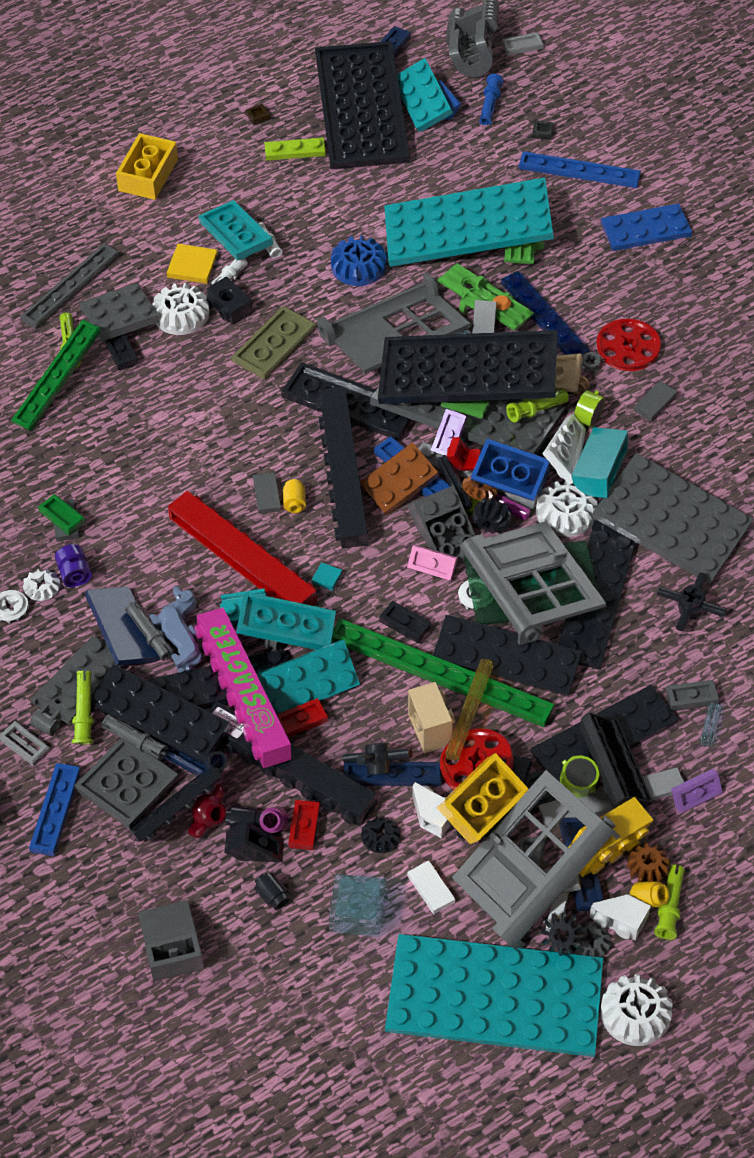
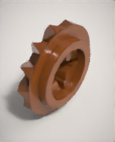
(478, 490)

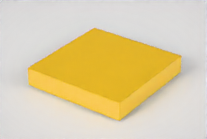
(192, 263)

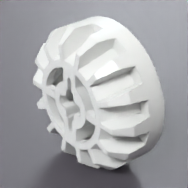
(182, 316)
(566, 513)
(630, 1026)

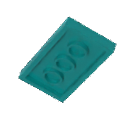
(423, 95)
(235, 230)
(285, 621)
(309, 677)

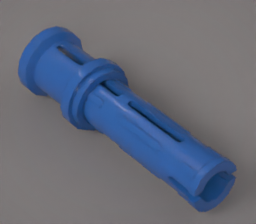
(492, 93)

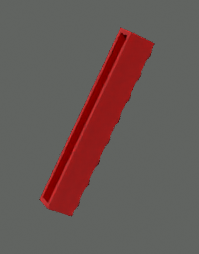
(239, 550)

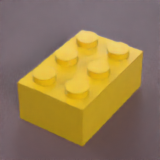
(147, 166)
(482, 798)
(631, 825)

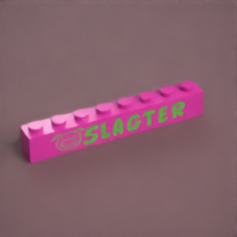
(243, 688)

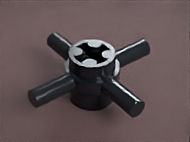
(691, 602)
(377, 757)

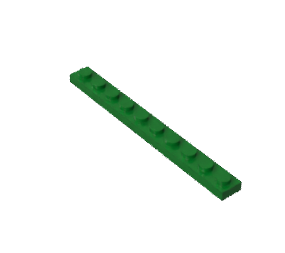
(441, 671)

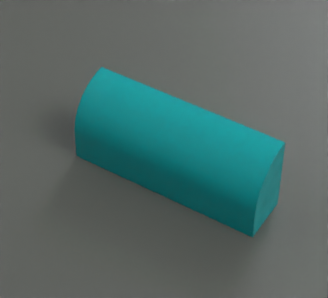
(600, 461)

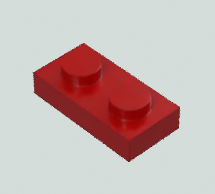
(302, 717)
(304, 825)

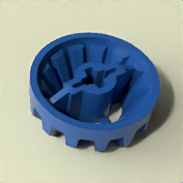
(361, 271)

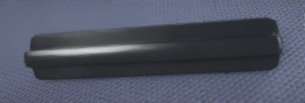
(453, 479)

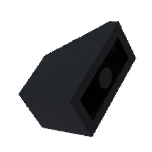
(252, 843)

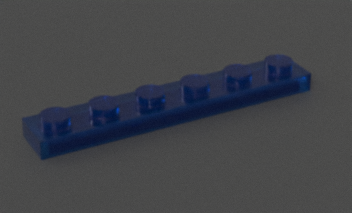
(543, 315)

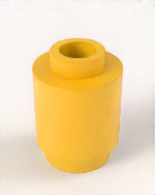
(294, 496)
(651, 893)

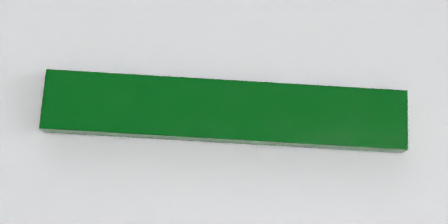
(56, 375)

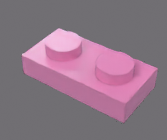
(432, 562)

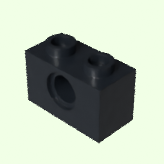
(229, 301)

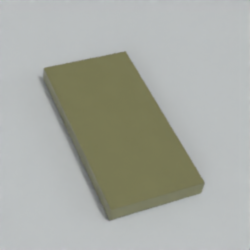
(273, 342)

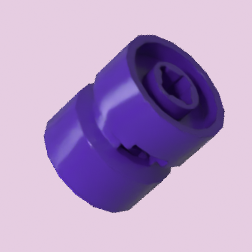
(73, 565)

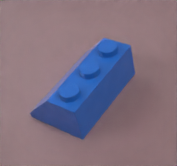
(511, 470)

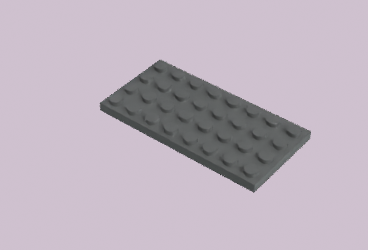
(495, 425)

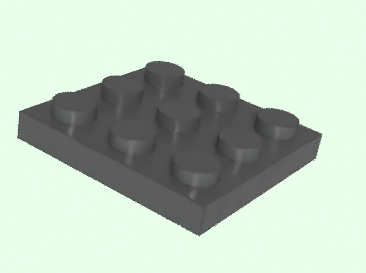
(119, 311)
(126, 783)

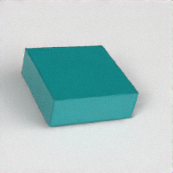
(326, 576)

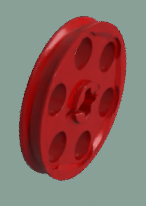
(626, 352)
(470, 755)

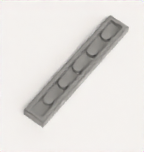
(658, 785)

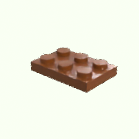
(399, 479)

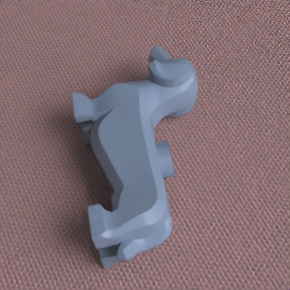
(176, 632)

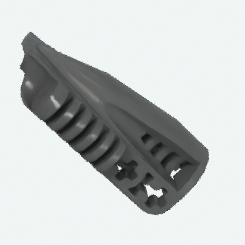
(471, 37)

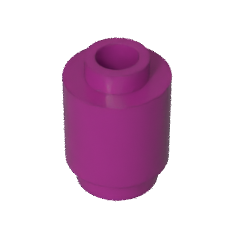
(266, 819)

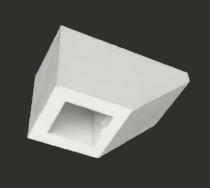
(428, 815)
(621, 914)

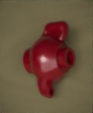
(207, 812)

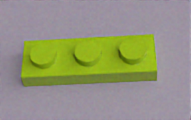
(294, 149)

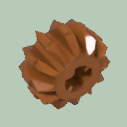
(638, 863)

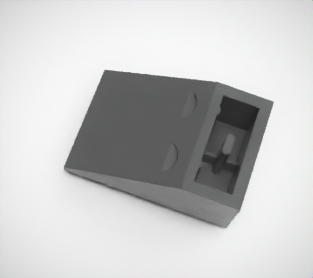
(442, 521)
(170, 940)

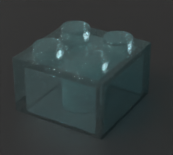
(357, 905)

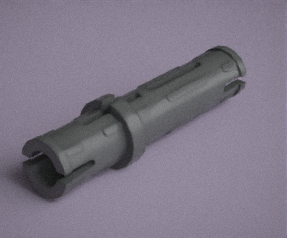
(154, 637)
(142, 741)

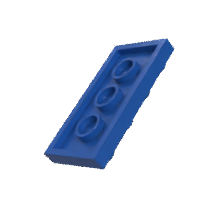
(646, 227)

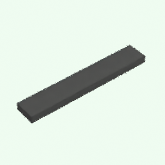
(69, 286)

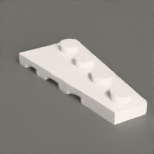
(566, 447)

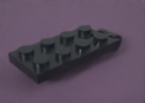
(180, 800)

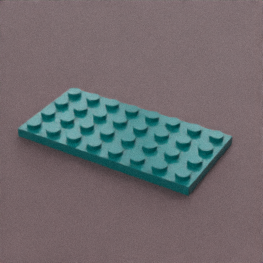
(468, 222)
(495, 995)

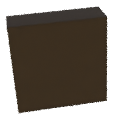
(258, 114)

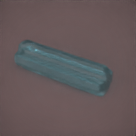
(710, 724)

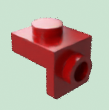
(461, 455)

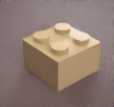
(430, 716)

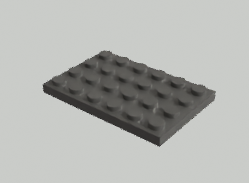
(672, 518)

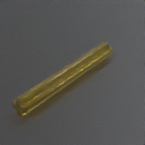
(469, 710)

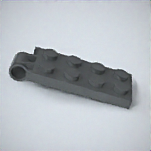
(59, 694)

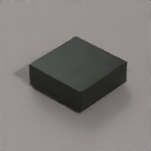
(542, 130)

